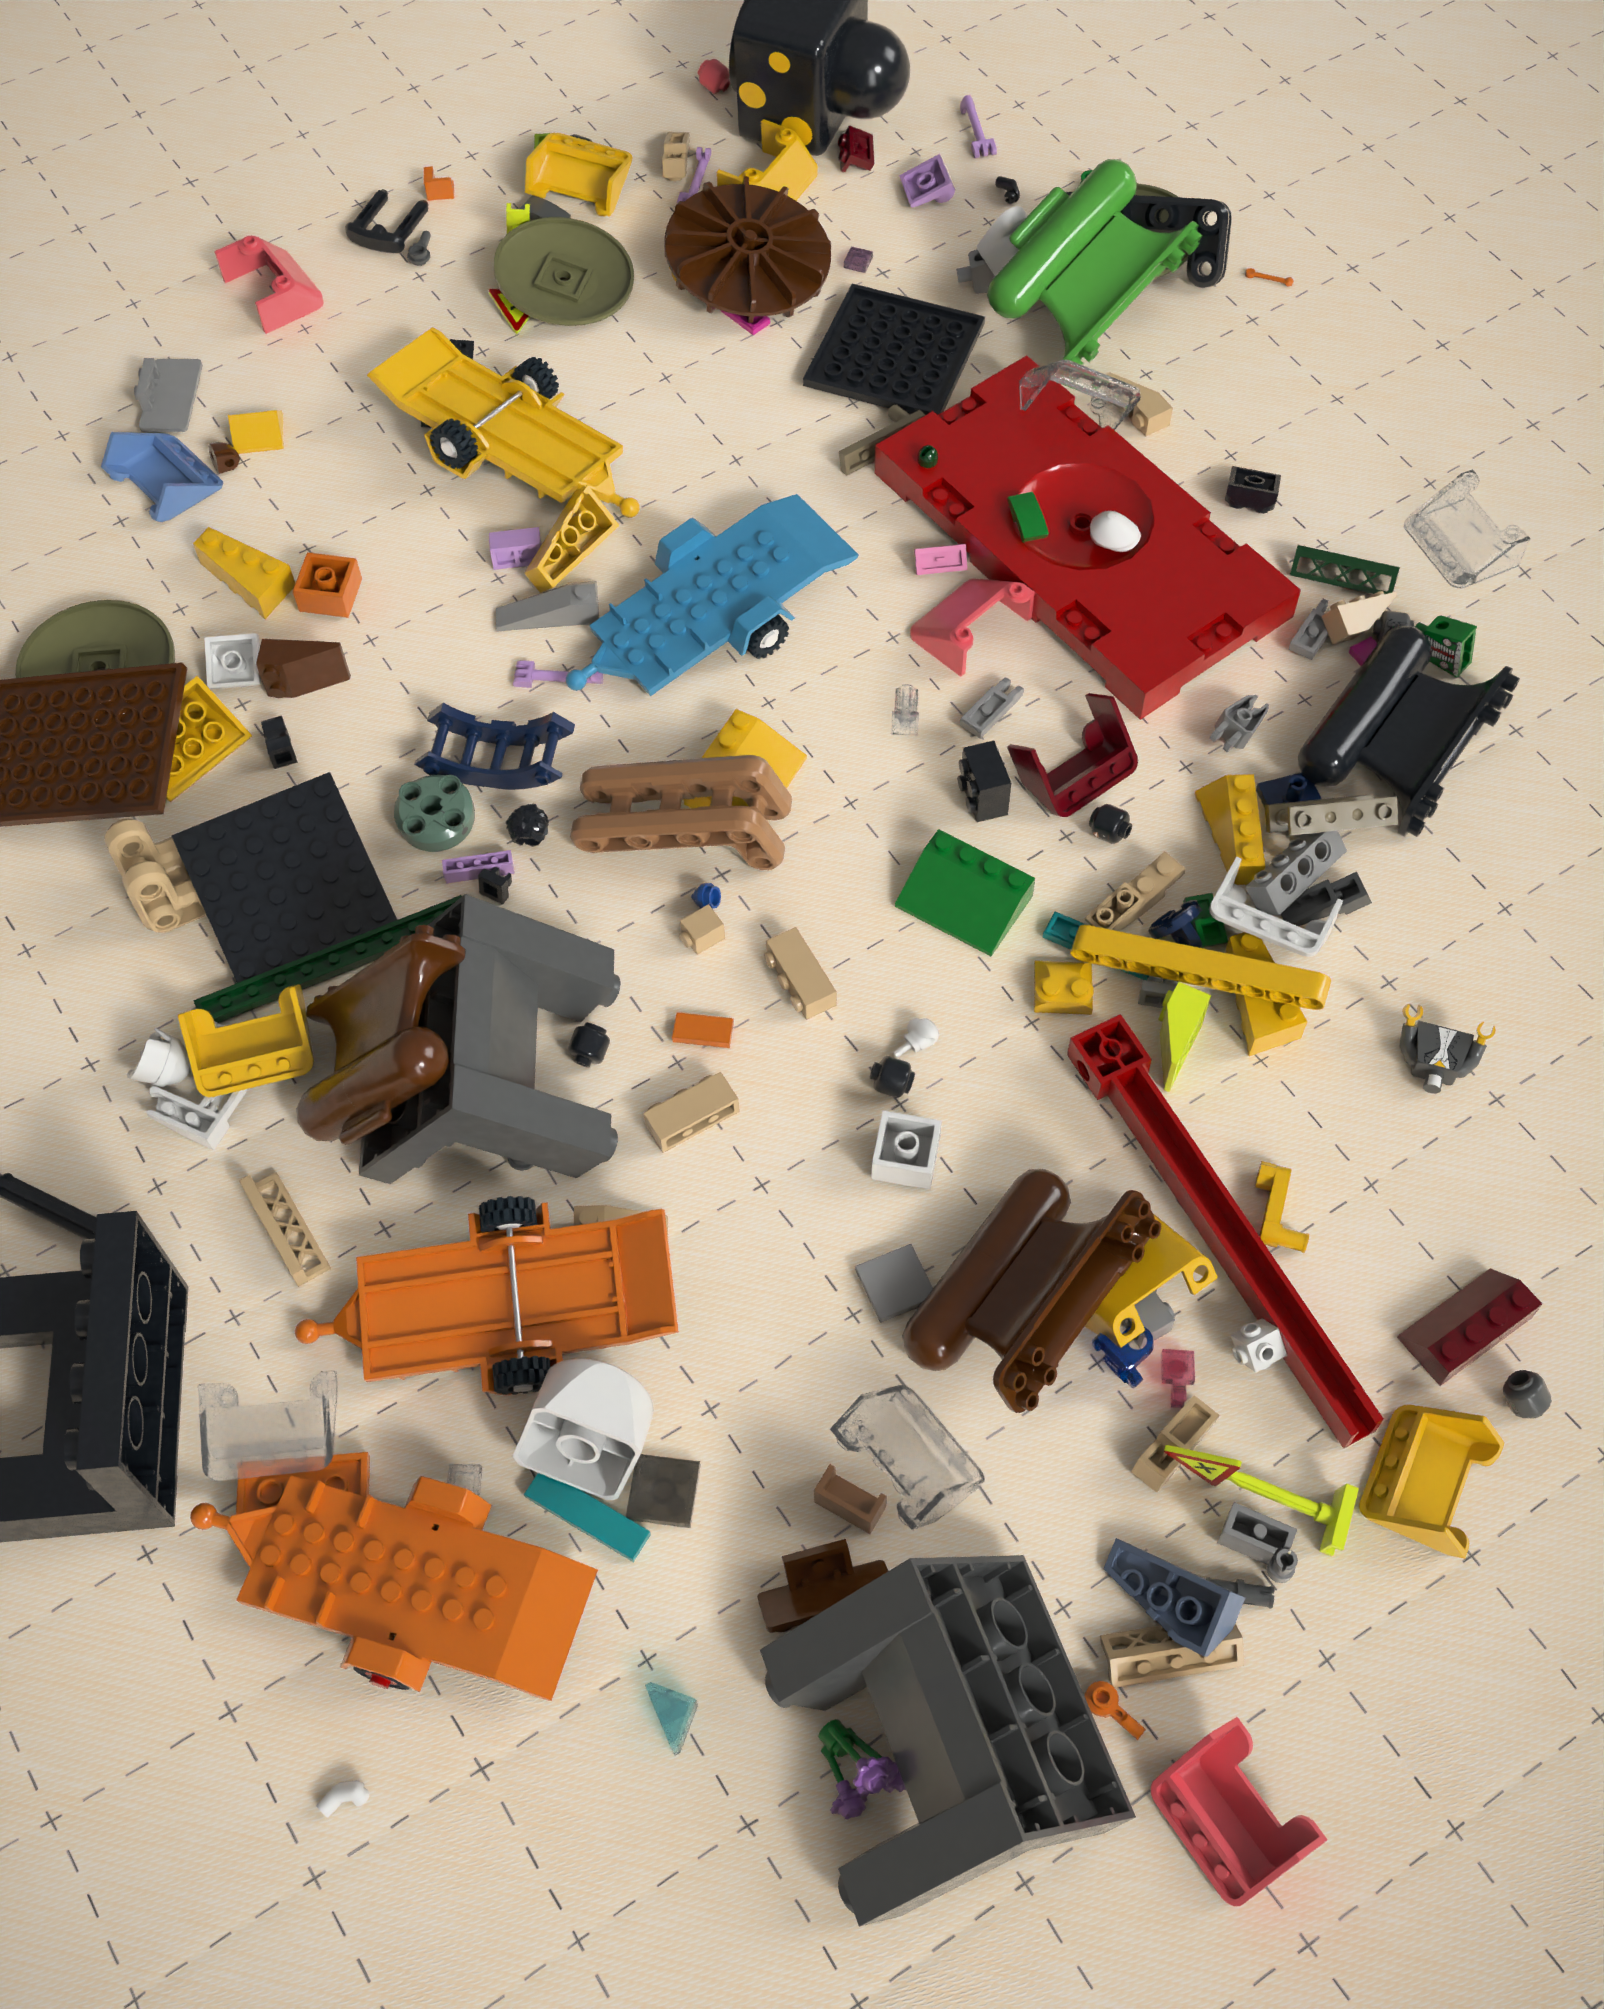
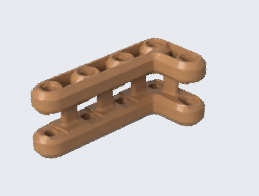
(673, 827)

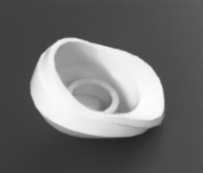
(1114, 531)

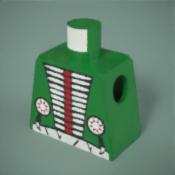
(1450, 643)

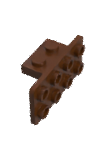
(815, 1582)

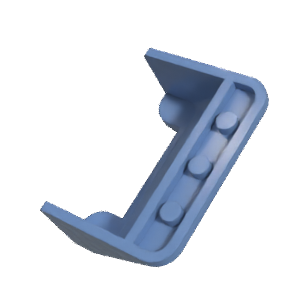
(161, 469)

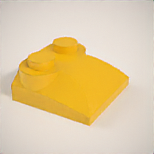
(1063, 987)

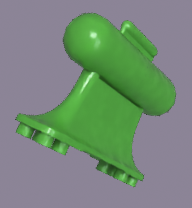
(1086, 258)

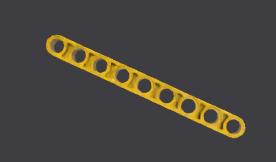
(1201, 967)

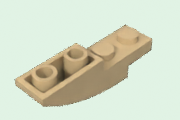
(1138, 896)

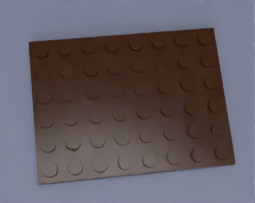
(88, 743)

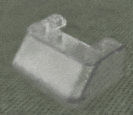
(912, 1451)

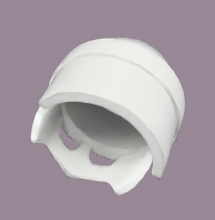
(162, 1061)

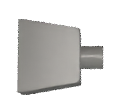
(977, 272)

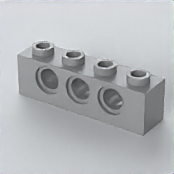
(1294, 870)

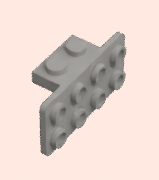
(167, 393)

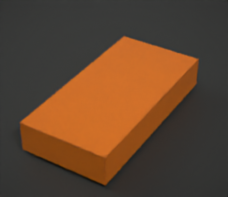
(703, 1030)

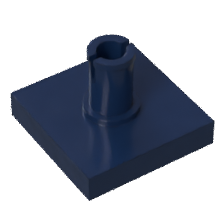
(1287, 789)

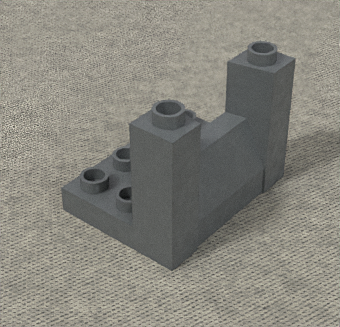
(489, 1025)
(975, 1717)

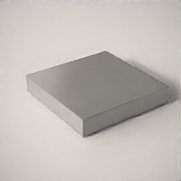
(894, 1282)

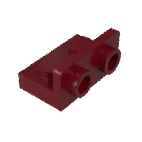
(856, 148)

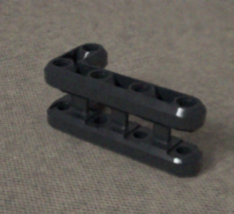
(1214, 241)

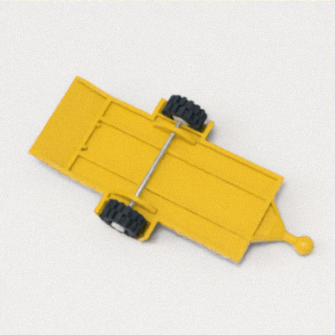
(499, 420)

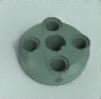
(434, 812)

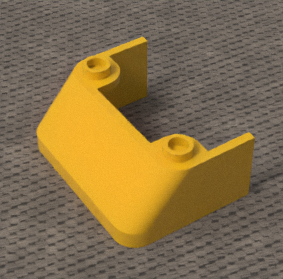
(791, 167)

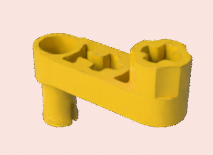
(1276, 1181)

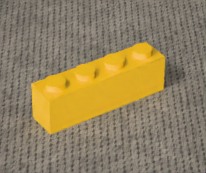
(1234, 819)

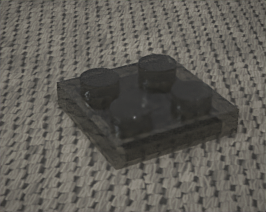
(663, 1491)

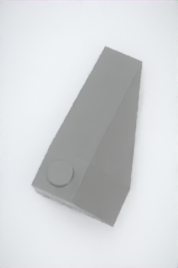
(558, 607)

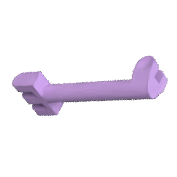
(967, 106)
(703, 159)
(526, 673)

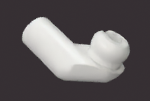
(343, 1792)

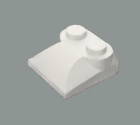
(232, 661)

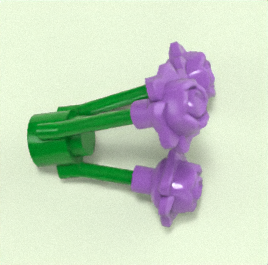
(872, 1773)

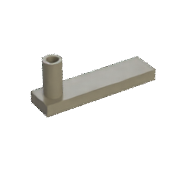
(863, 452)

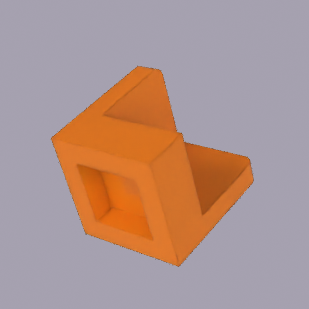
(437, 187)

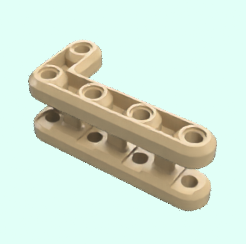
(153, 877)

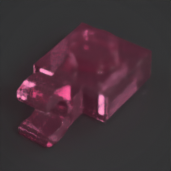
(1179, 1371)

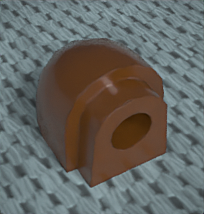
(223, 456)

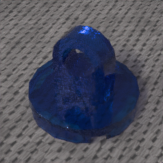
(1125, 1359)

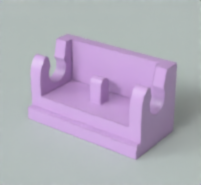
(514, 547)

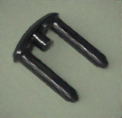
(378, 238)

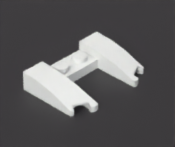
(199, 1123)

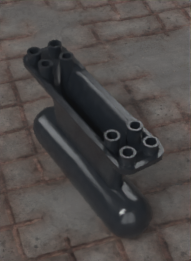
(1402, 724)

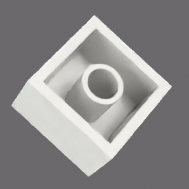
(906, 1149)

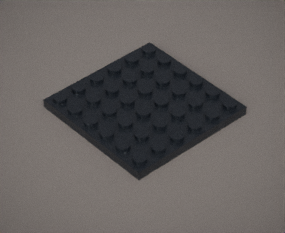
(894, 351)
(284, 877)

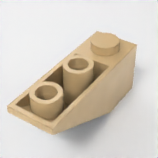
(1152, 410)
(1352, 619)

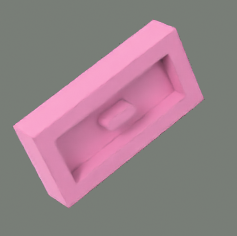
(940, 559)

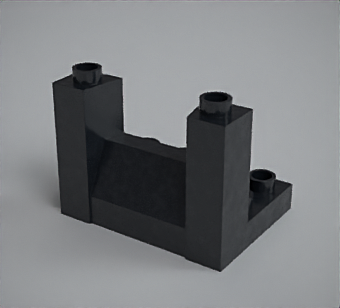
(109, 1391)

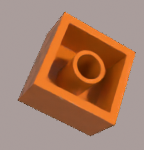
(327, 585)

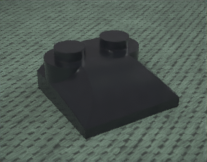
(1252, 489)

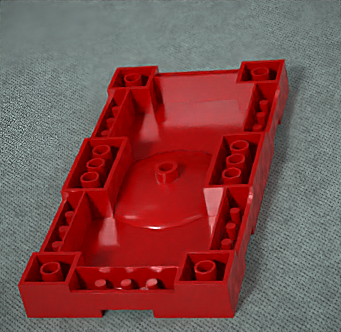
(1134, 615)

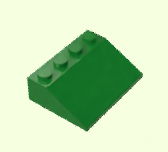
(965, 892)

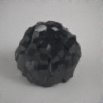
(528, 825)

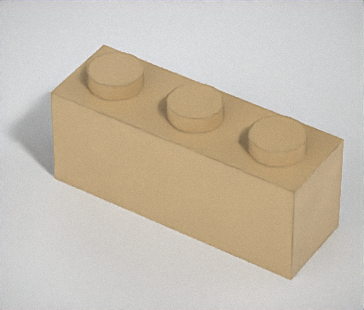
(800, 973)
(691, 1111)

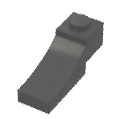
(1320, 899)

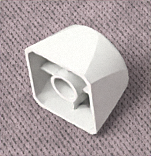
(586, 1426)

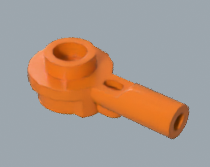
(1103, 1702)

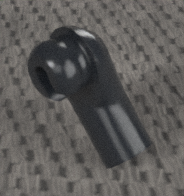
(1010, 186)

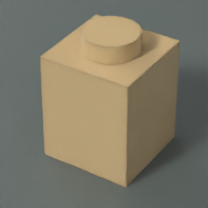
(702, 930)

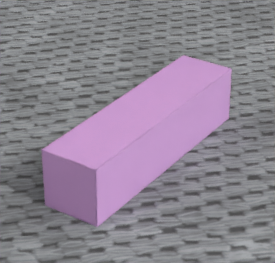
(470, 866)

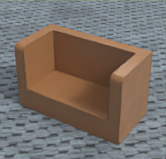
(849, 1501)

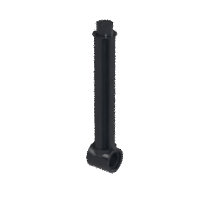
(47, 1206)

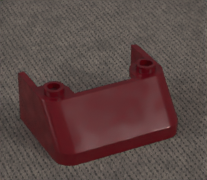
(1090, 773)

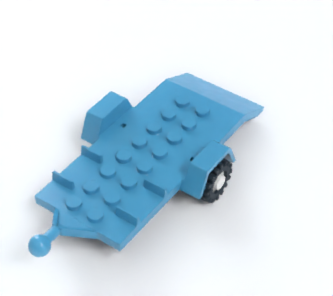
(715, 594)

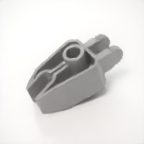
(1239, 723)

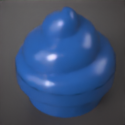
(707, 894)

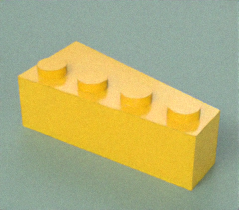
(572, 538)
(247, 571)
(1264, 1021)

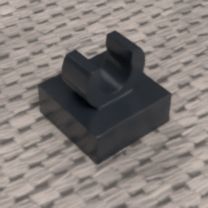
(494, 885)

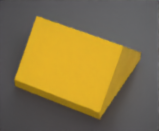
(257, 431)

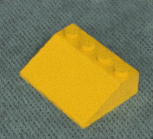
(751, 736)
(204, 737)

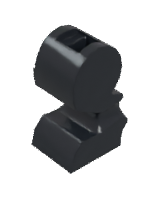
(278, 742)

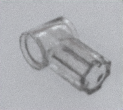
(905, 715)

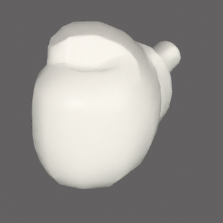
(920, 1035)

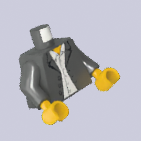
(1438, 1051)

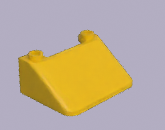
(583, 171)
(248, 1051)
(1424, 1472)

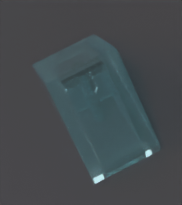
(674, 1713)

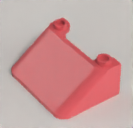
(944, 628)

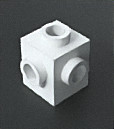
(1258, 1345)

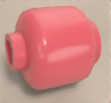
(714, 76)

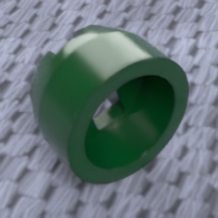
(927, 456)

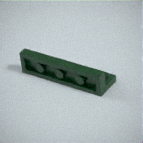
(1346, 561)

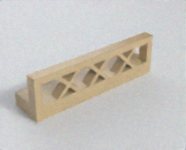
(274, 1228)
(1164, 1660)

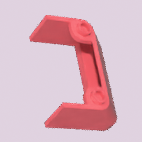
(293, 290)

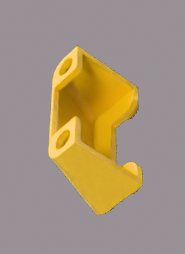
(1161, 1262)

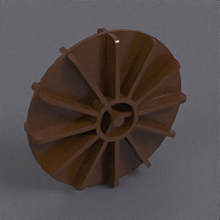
(747, 250)

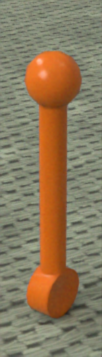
(1250, 273)

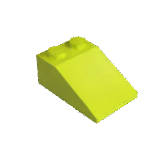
(1181, 1022)

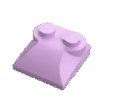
(928, 182)

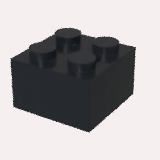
(984, 781)

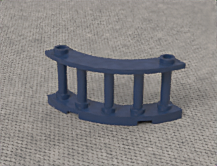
(503, 734)

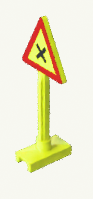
(514, 316)
(1216, 1469)

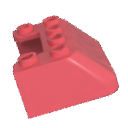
(1227, 1820)

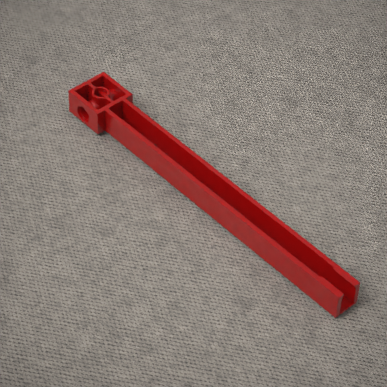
(1118, 1067)

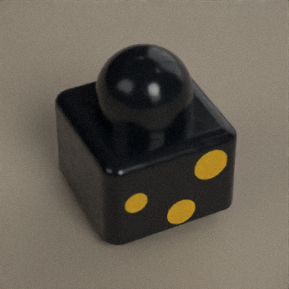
(813, 67)

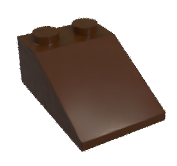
(300, 666)

